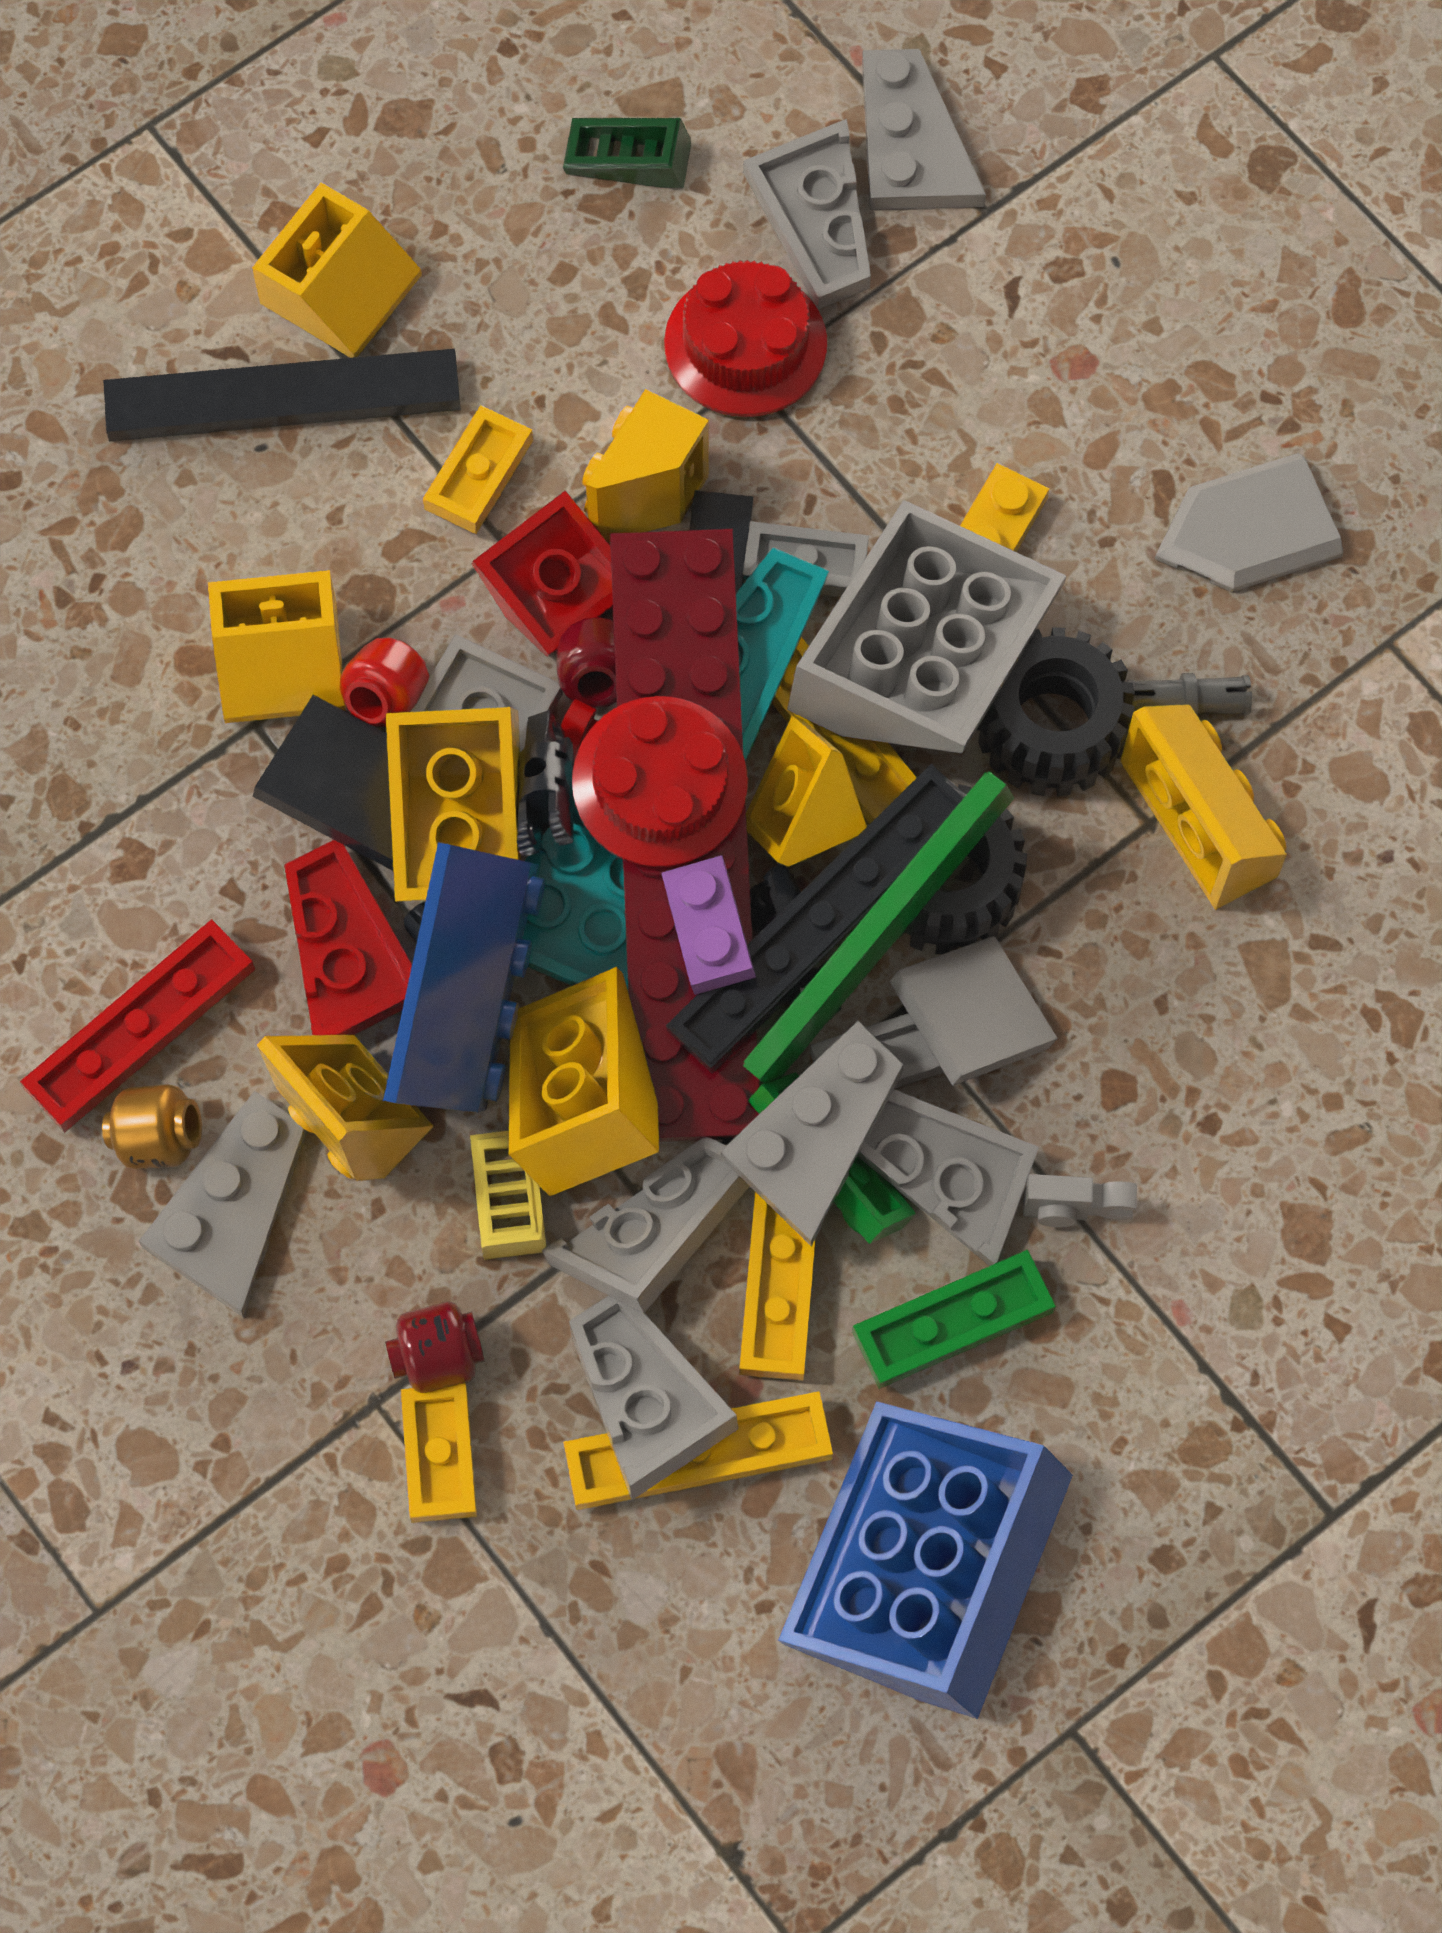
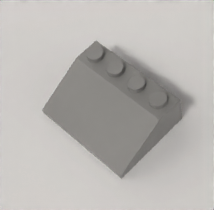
(923, 635)

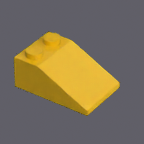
(452, 786)
(580, 1085)
(339, 1096)

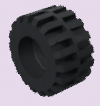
(1060, 757)
(982, 907)

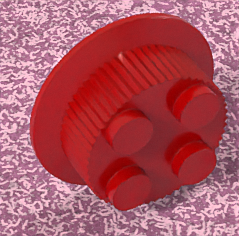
(745, 340)
(659, 781)

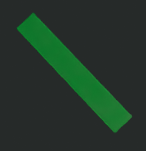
(879, 928)

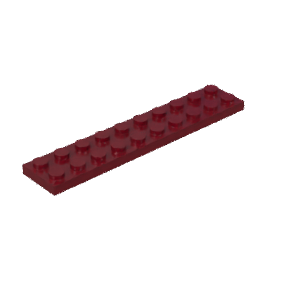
(680, 642)

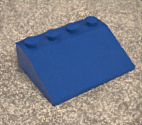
(464, 980)
(928, 1556)

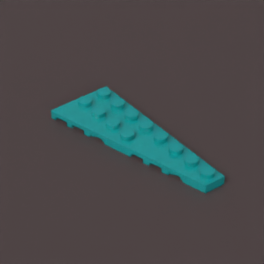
(583, 899)

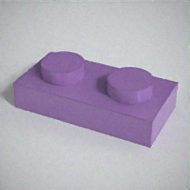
(708, 925)

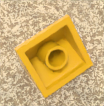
(804, 798)

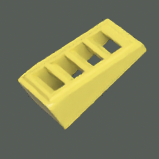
(508, 1240)

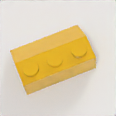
(1202, 802)

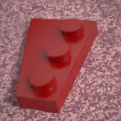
(346, 947)

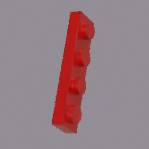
(137, 1025)

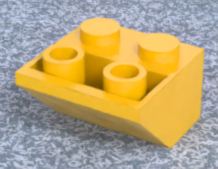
(335, 272)
(648, 468)
(275, 644)

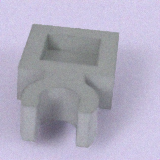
(1064, 1199)

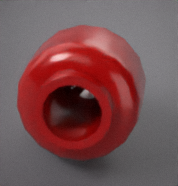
(383, 680)

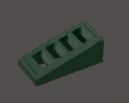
(648, 170)

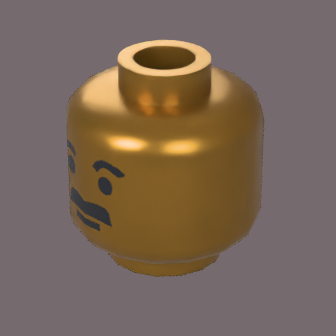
(152, 1126)

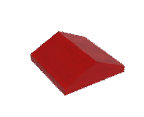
(549, 573)

